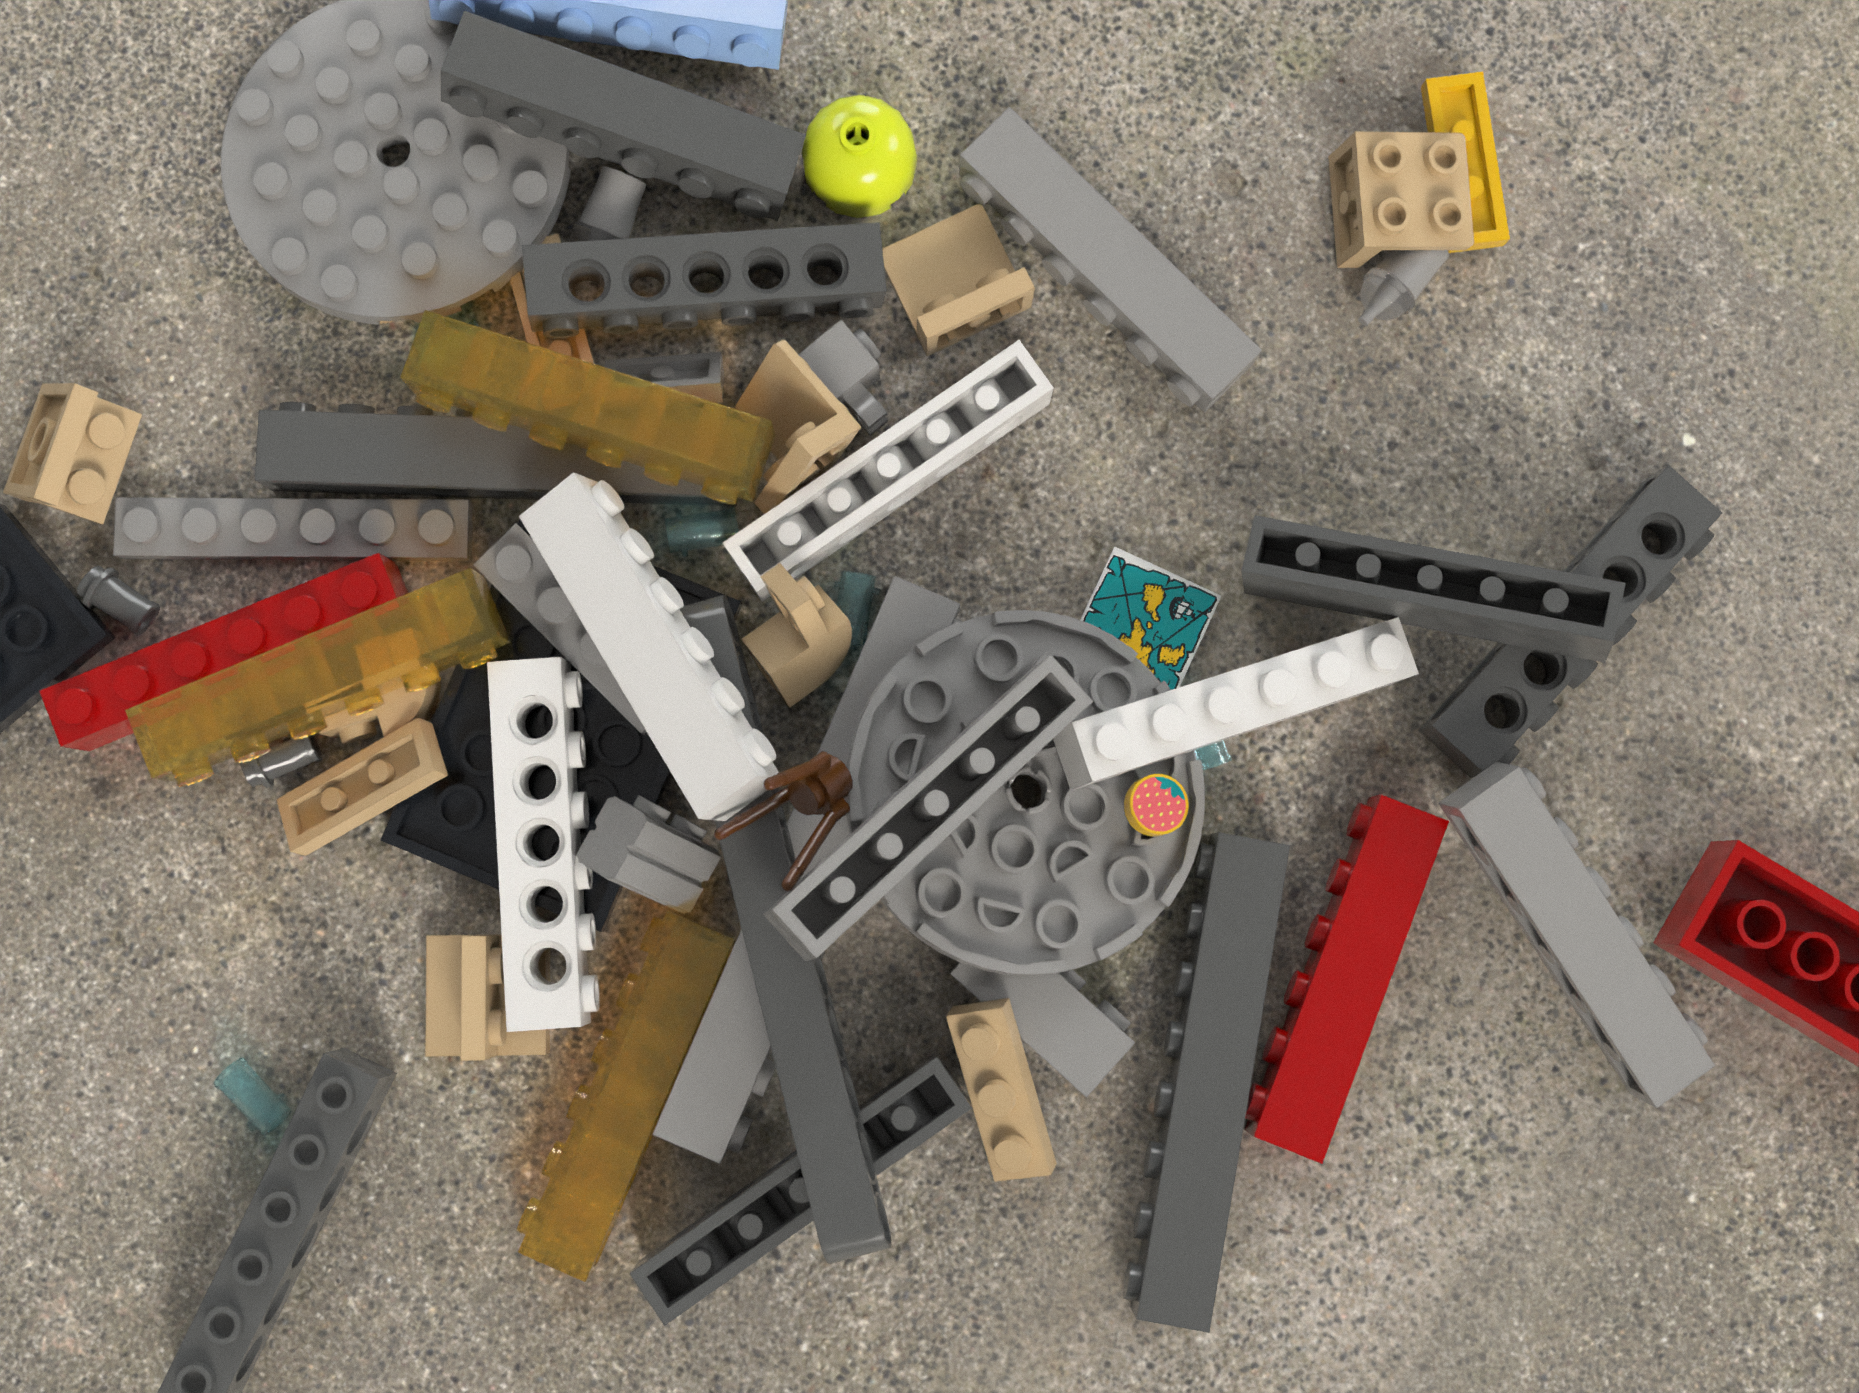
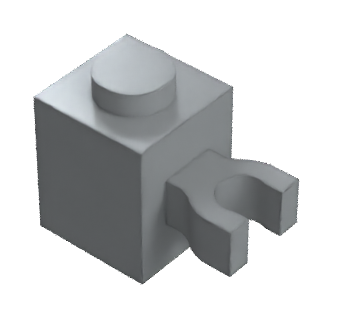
(848, 369)

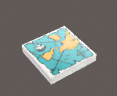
(1151, 613)

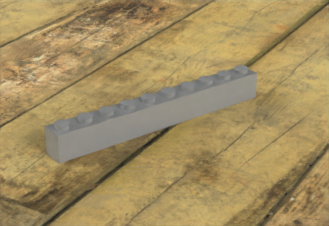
(732, 1040)

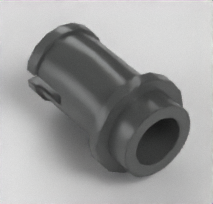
(114, 597)
(283, 758)

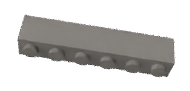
(1105, 261)
(927, 809)
(1578, 932)

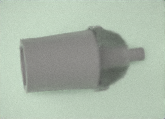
(610, 207)
(1398, 282)

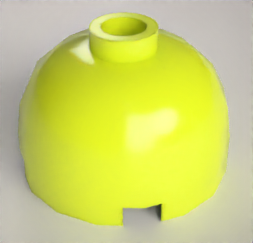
(859, 156)

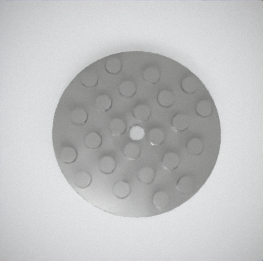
(338, 222)
(1011, 881)

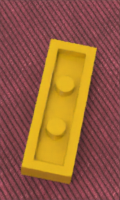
(1462, 106)

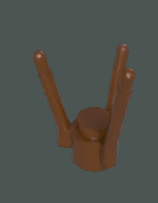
(814, 789)

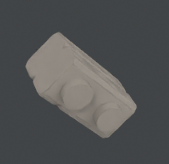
(648, 854)

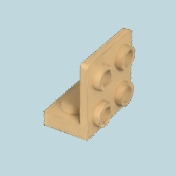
(1399, 194)
(956, 279)
(806, 418)

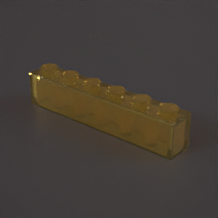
(588, 407)
(317, 678)
(627, 1095)

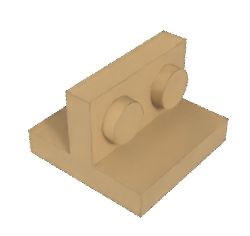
(72, 451)
(469, 1000)

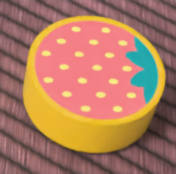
(1156, 805)

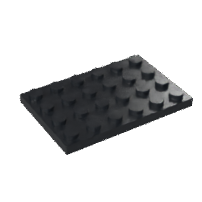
(456, 816)

